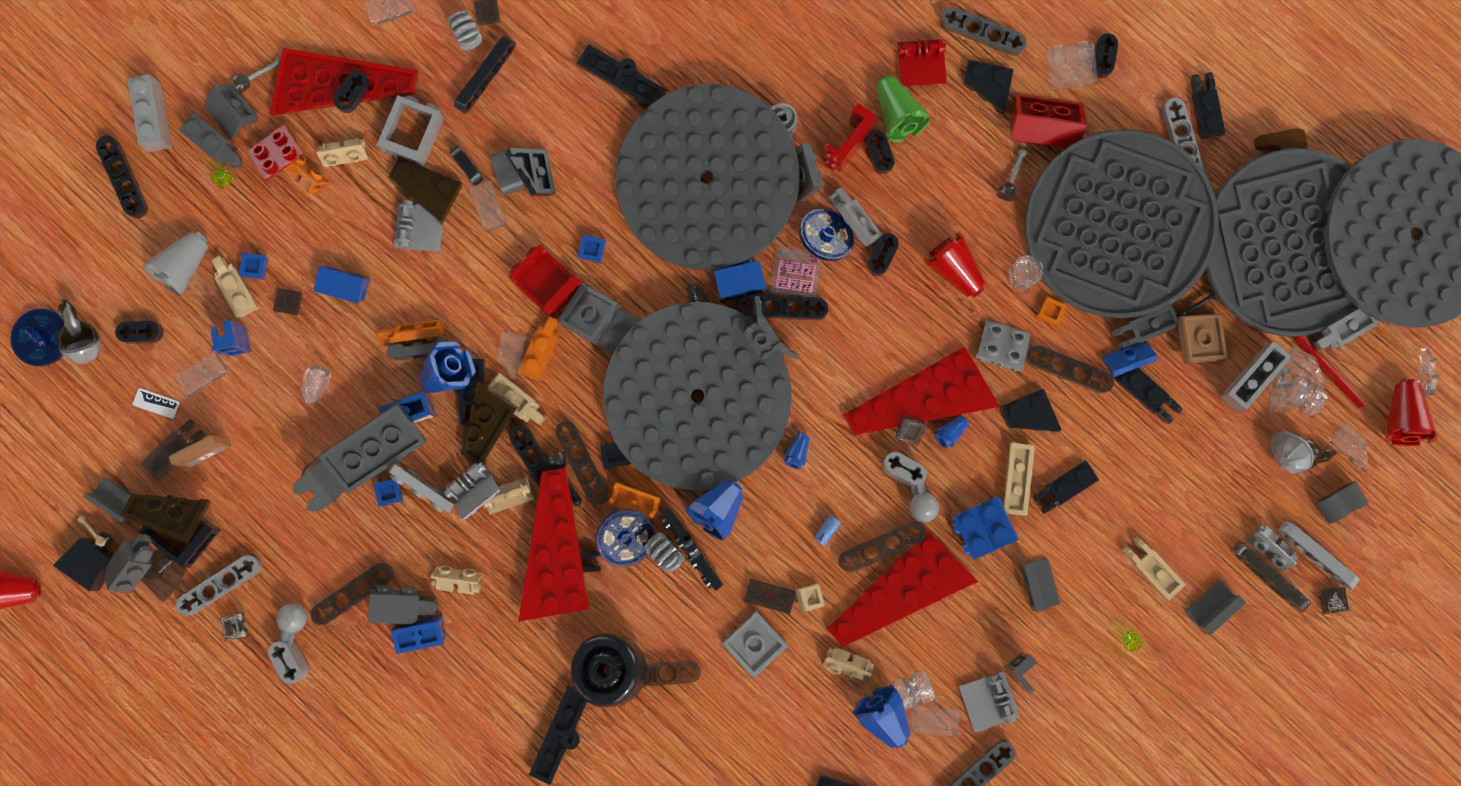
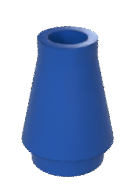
(951, 432)
(797, 452)

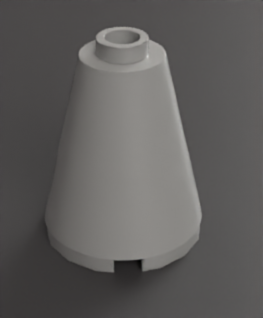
(178, 262)

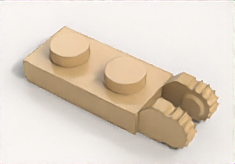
(1155, 570)

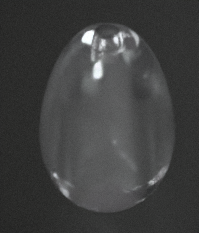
(314, 384)

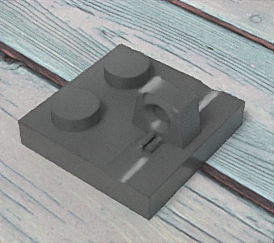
(809, 176)
(588, 313)

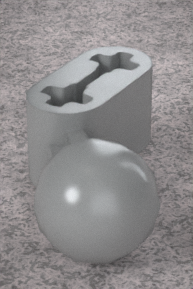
(923, 505)
(290, 619)

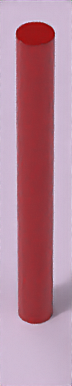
(1330, 371)

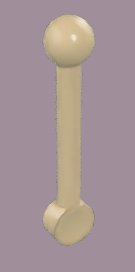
(100, 541)

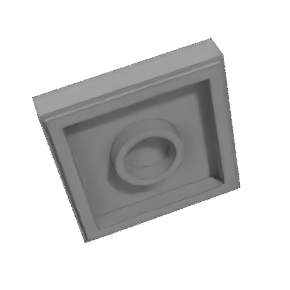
(754, 644)

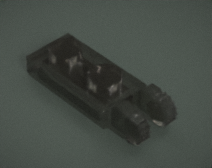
(157, 462)

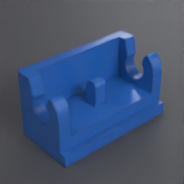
(341, 284)
(233, 342)
(419, 635)

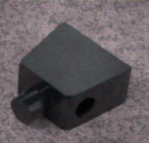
(86, 562)

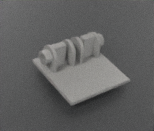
(417, 228)
(1003, 346)
(472, 492)
(989, 702)

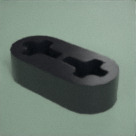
(1110, 56)
(351, 92)
(875, 154)
(466, 165)
(877, 252)
(139, 327)

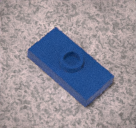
(1129, 358)

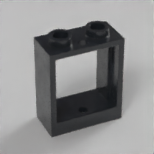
(194, 548)

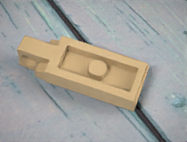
(234, 288)
(526, 405)

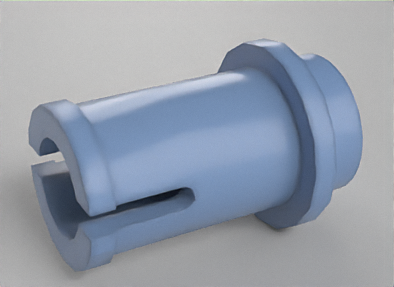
(827, 530)

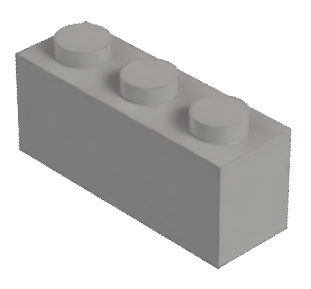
(149, 113)
(1255, 377)

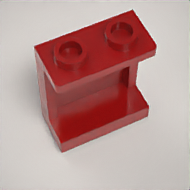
(864, 123)
(544, 280)

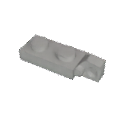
(856, 217)
(1345, 330)

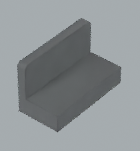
(229, 109)
(109, 498)
(1040, 584)
(1214, 608)
(1020, 666)

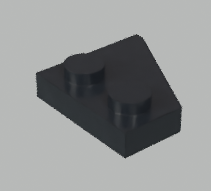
(989, 82)
(533, 170)
(1031, 413)

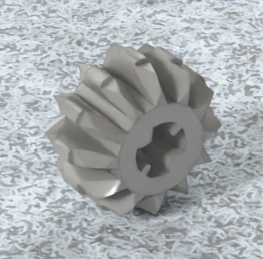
(464, 30)
(664, 552)

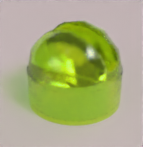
(221, 178)
(1132, 640)

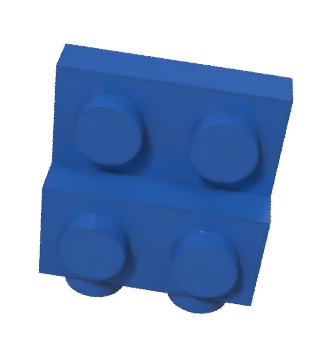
(984, 528)

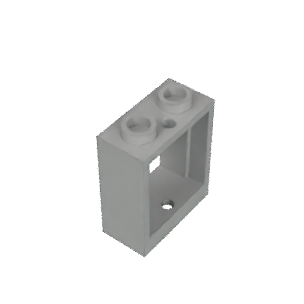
(421, 155)

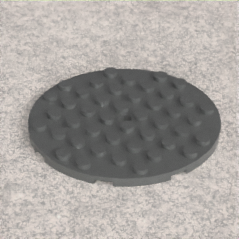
(751, 184)
(1371, 238)
(652, 404)

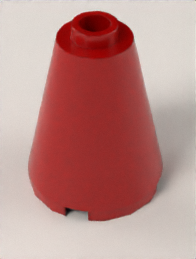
(957, 265)
(1409, 416)
(17, 589)

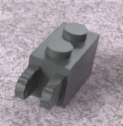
(398, 605)

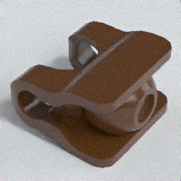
(1281, 140)

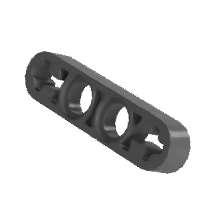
(981, 35)
(973, 770)

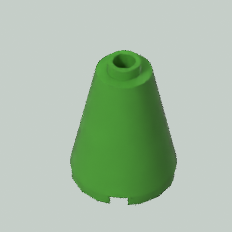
(900, 110)

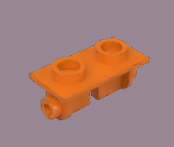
(310, 178)

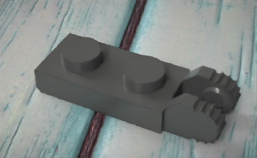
(1148, 326)
(416, 350)

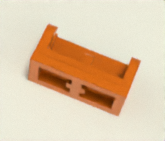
(630, 498)

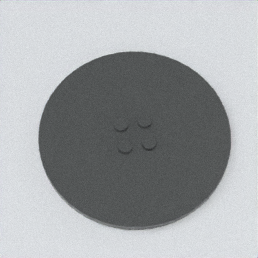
(1122, 223)
(1271, 244)

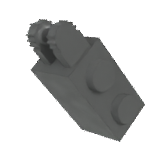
(211, 141)
(129, 564)

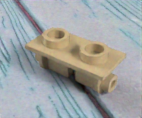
(333, 154)
(510, 496)
(467, 579)
(858, 670)

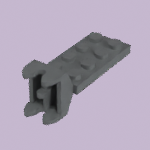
(359, 457)

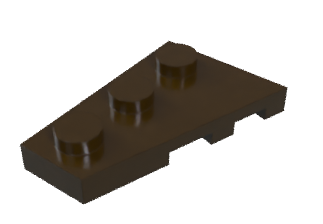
(428, 188)
(486, 423)
(169, 516)

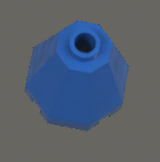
(446, 368)
(717, 509)
(884, 716)

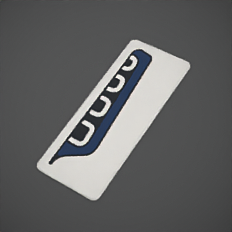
(156, 403)

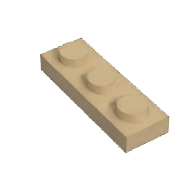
(1018, 479)

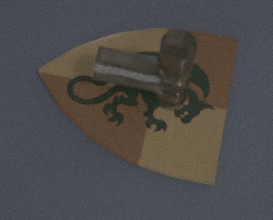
(164, 574)

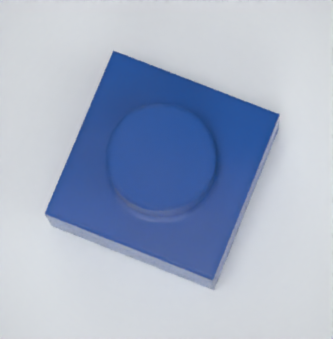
(592, 249)
(253, 266)
(388, 493)

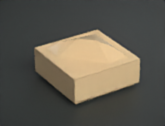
(810, 597)

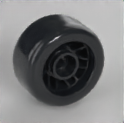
(625, 674)

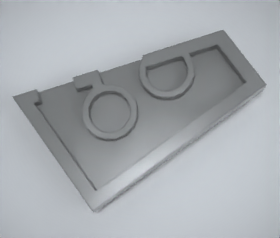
(438, 499)

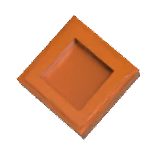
(1051, 311)

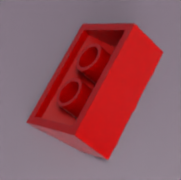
(1047, 121)

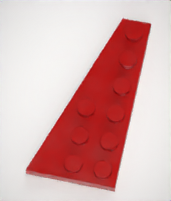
(312, 80)
(935, 393)
(554, 565)
(910, 584)

